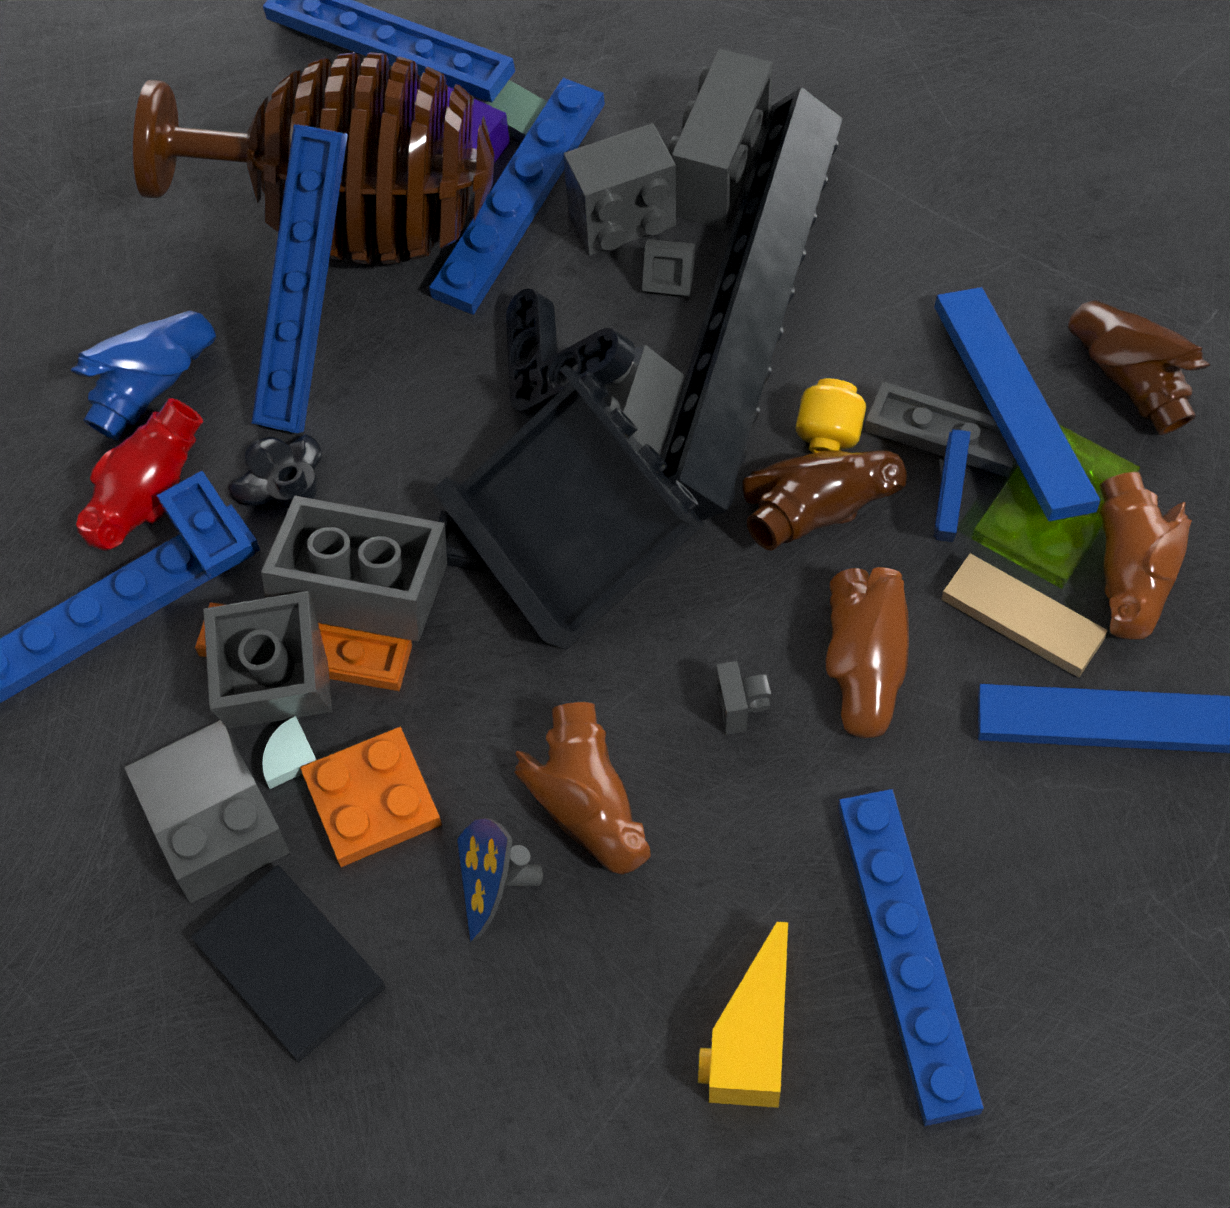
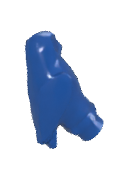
(139, 368)

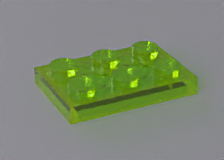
(1020, 531)

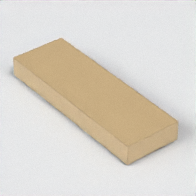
(1024, 615)

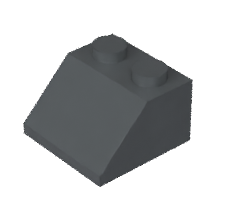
(266, 661)

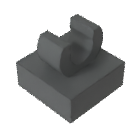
(668, 267)
(740, 696)

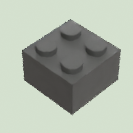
(621, 189)

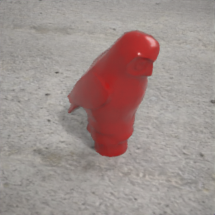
(134, 475)

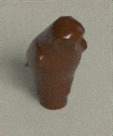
(1141, 360)
(817, 492)

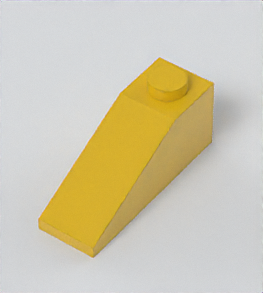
(749, 1034)

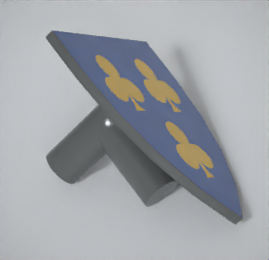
(487, 867)

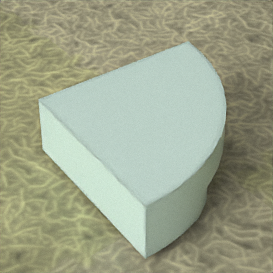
(286, 753)

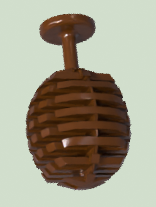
(400, 160)

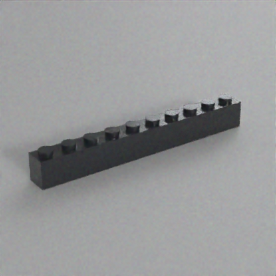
(750, 302)

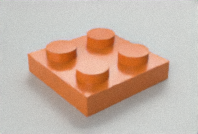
(371, 796)

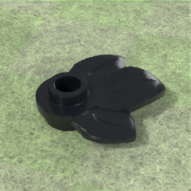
(278, 471)

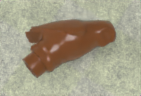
(1140, 554)
(868, 646)
(585, 790)

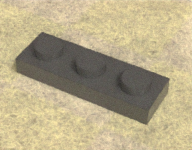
(926, 424)

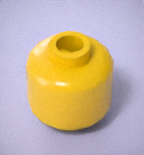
(831, 416)

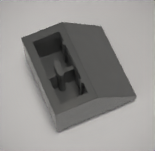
(648, 396)

